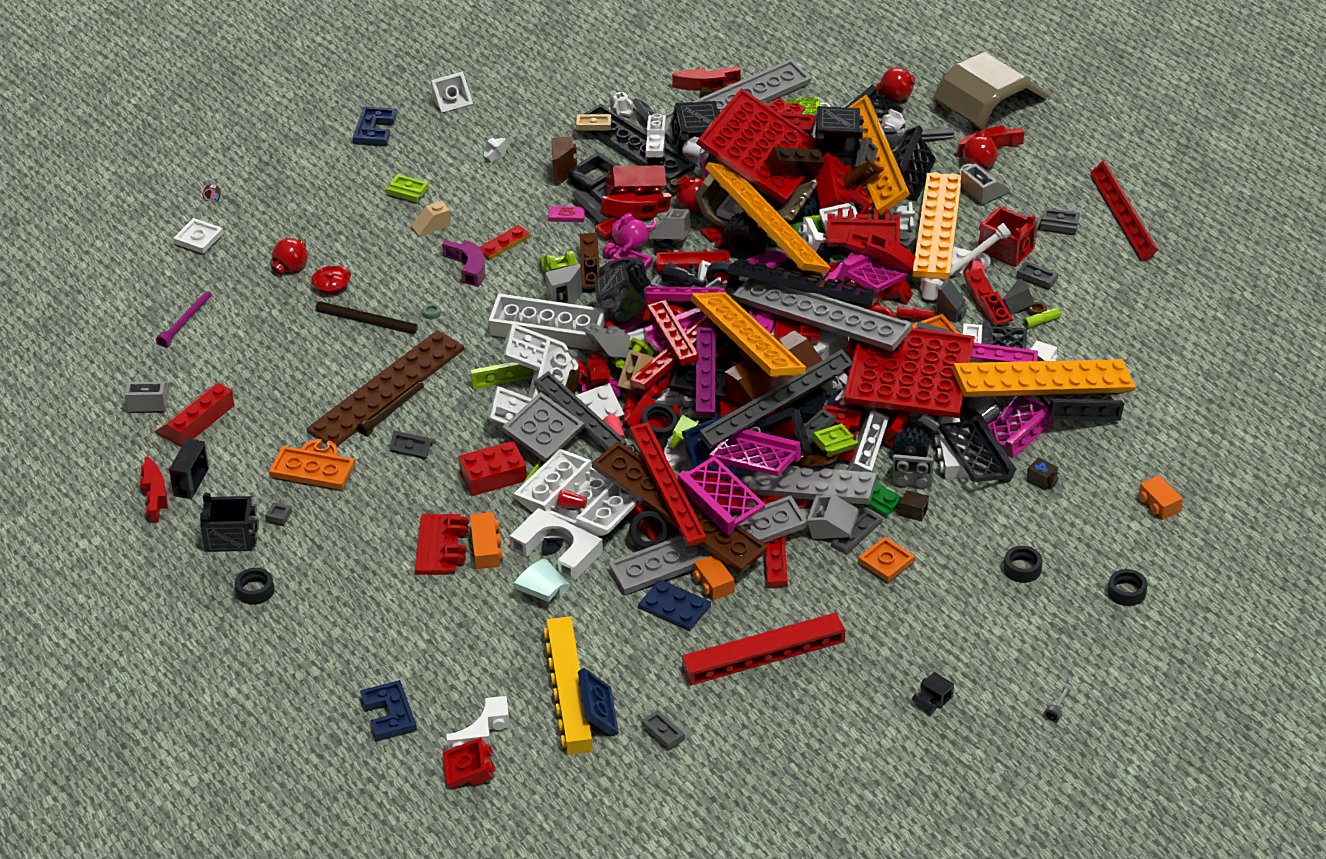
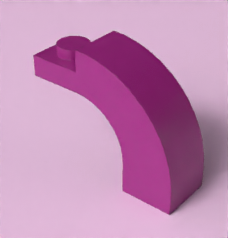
(473, 258)

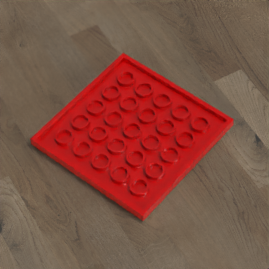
(745, 137)
(913, 375)

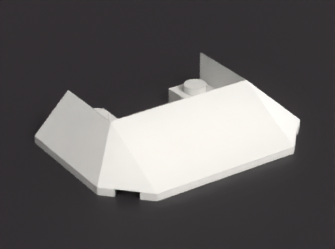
(534, 352)

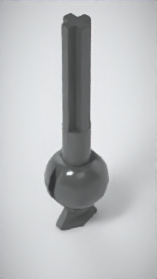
(894, 136)

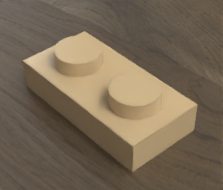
(593, 122)

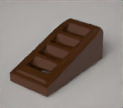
(850, 178)

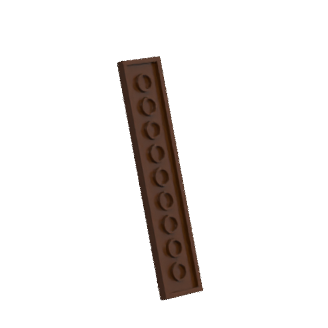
(385, 388)
(631, 474)

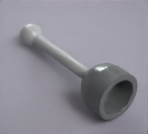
(1055, 709)

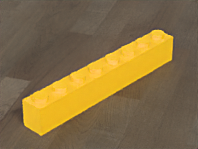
(566, 666)

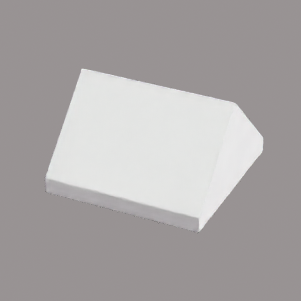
(450, 92)

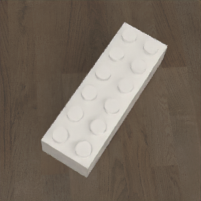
(549, 318)

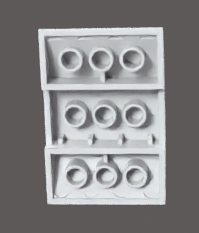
(564, 470)

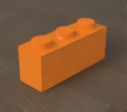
(486, 540)

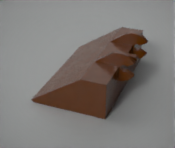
(749, 381)

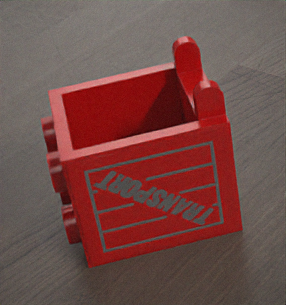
(1016, 246)

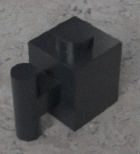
(934, 692)

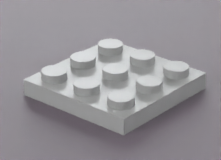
(543, 427)

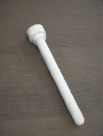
(1001, 232)

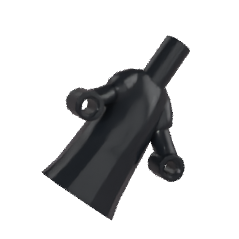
(680, 276)

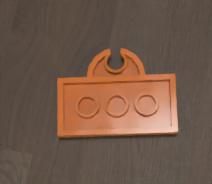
(313, 465)

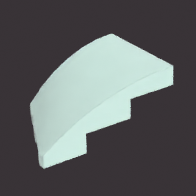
(542, 581)

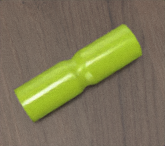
(1045, 316)

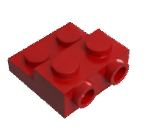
(469, 763)

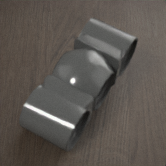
(981, 406)

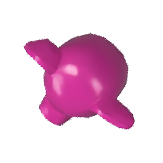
(632, 232)

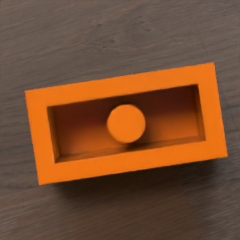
(1160, 497)
(714, 577)

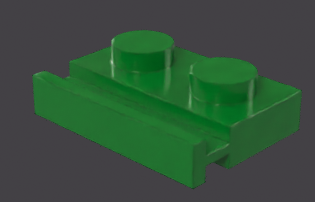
(883, 500)

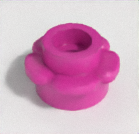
(609, 250)

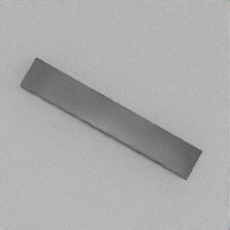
(593, 424)

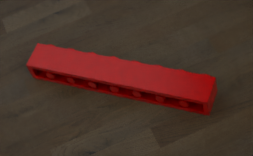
(763, 648)

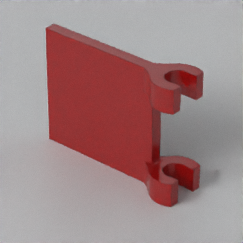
(646, 400)

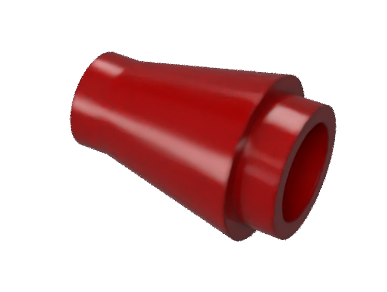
(569, 499)

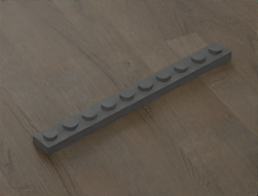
(775, 399)

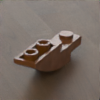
(589, 259)

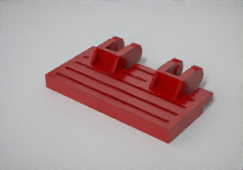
(839, 228)
(683, 259)
(786, 325)
(438, 544)

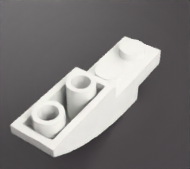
(656, 135)

